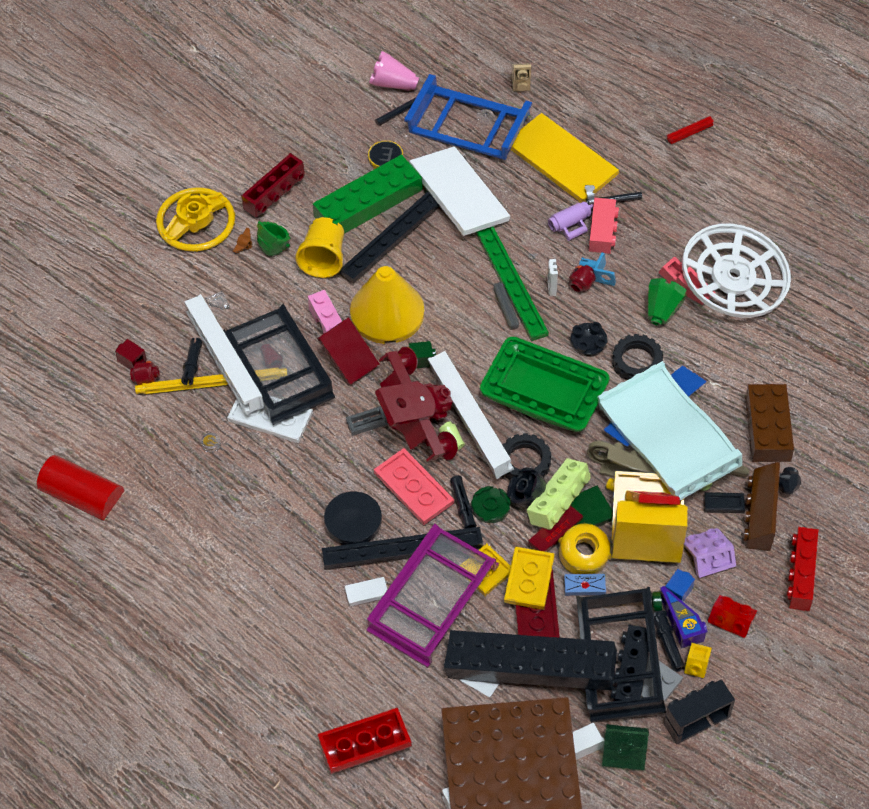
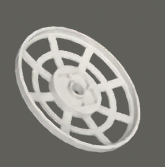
(734, 263)

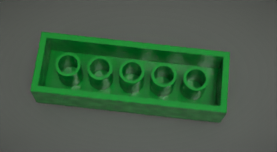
(370, 194)

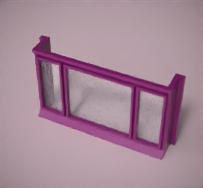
(429, 594)

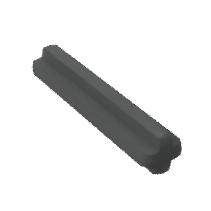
(506, 306)

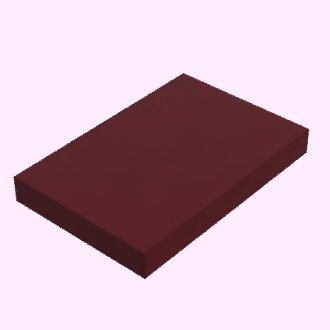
(348, 351)

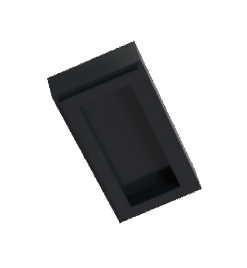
(724, 502)

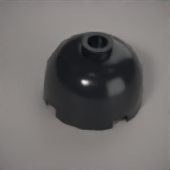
(526, 487)

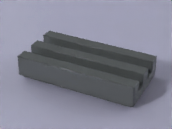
(368, 423)

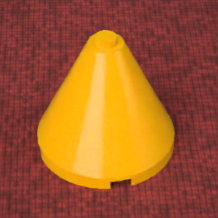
(387, 308)

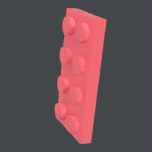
(413, 486)

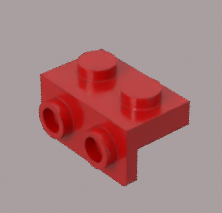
(732, 616)

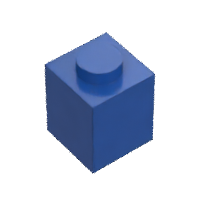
(681, 584)

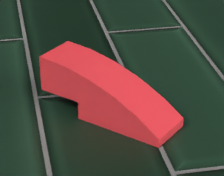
(673, 272)

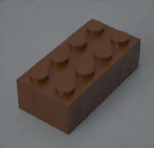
(769, 423)

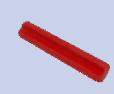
(690, 129)

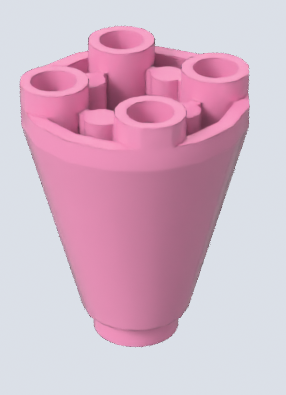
(393, 74)

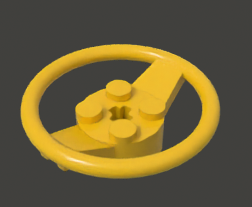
(194, 214)

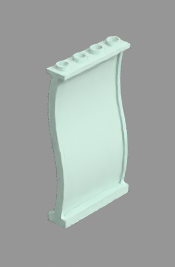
(669, 431)

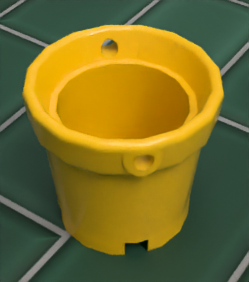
(321, 249)

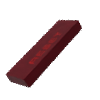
(547, 538)

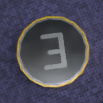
(383, 152)

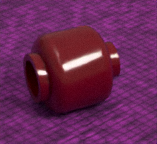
(582, 278)
(144, 372)

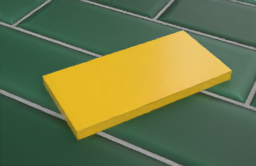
(562, 157)

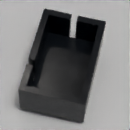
(687, 716)

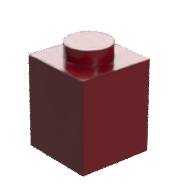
(129, 353)

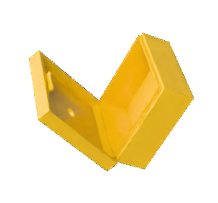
(646, 529)

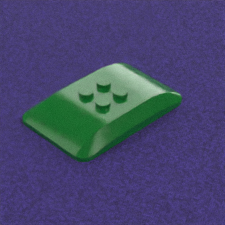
(544, 384)

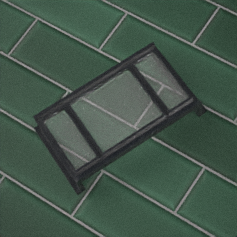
(281, 364)

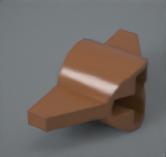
(244, 241)

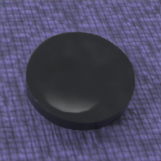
(352, 518)

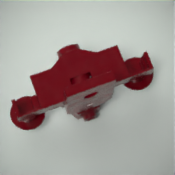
(412, 404)

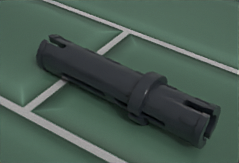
(190, 366)
(465, 509)

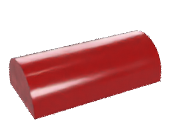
(78, 487)
(364, 740)

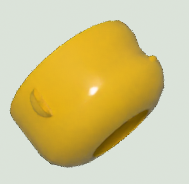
(584, 564)

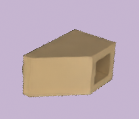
(521, 77)

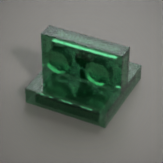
(625, 747)

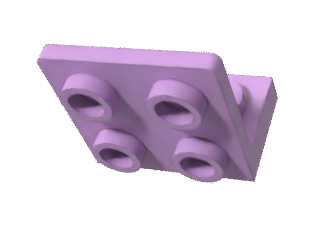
(711, 552)

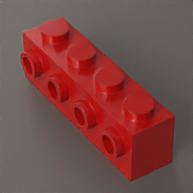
(803, 571)

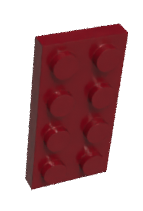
(538, 621)

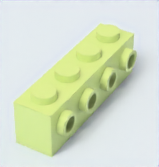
(559, 493)

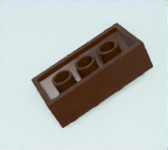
(762, 507)

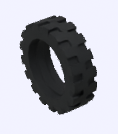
(635, 342)
(533, 443)

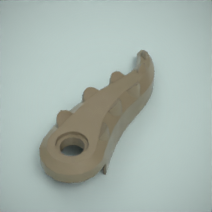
(617, 459)

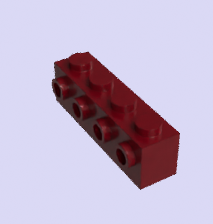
(273, 185)

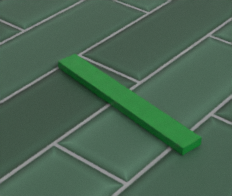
(512, 283)

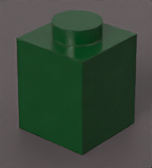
(423, 351)

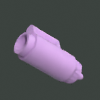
(571, 216)

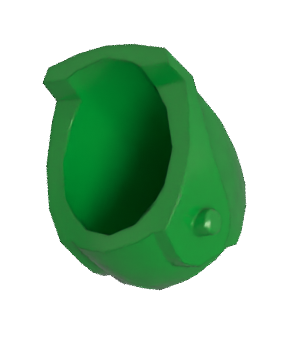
(272, 238)

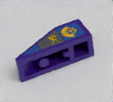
(683, 619)

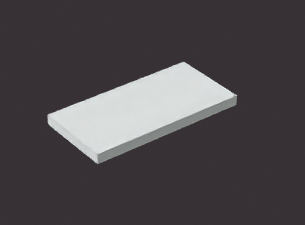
(459, 191)

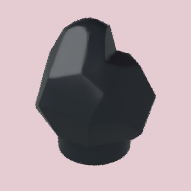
(789, 480)

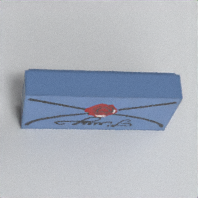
(584, 584)

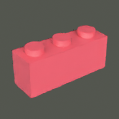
(603, 225)

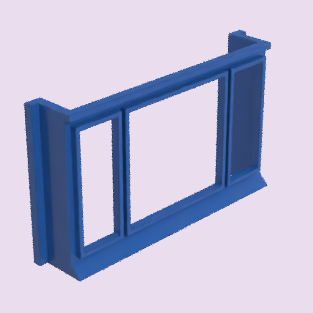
(426, 95)

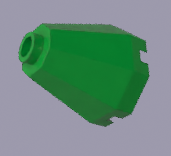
(664, 300)

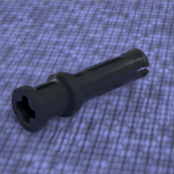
(665, 632)

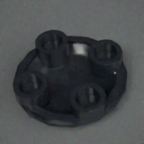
(589, 338)

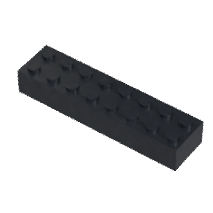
(531, 660)

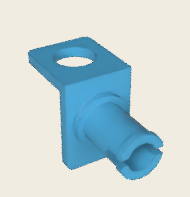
(598, 267)

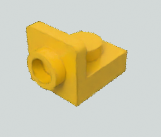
(697, 660)

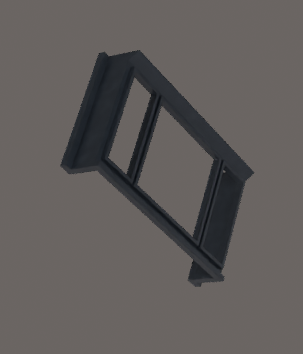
(631, 707)

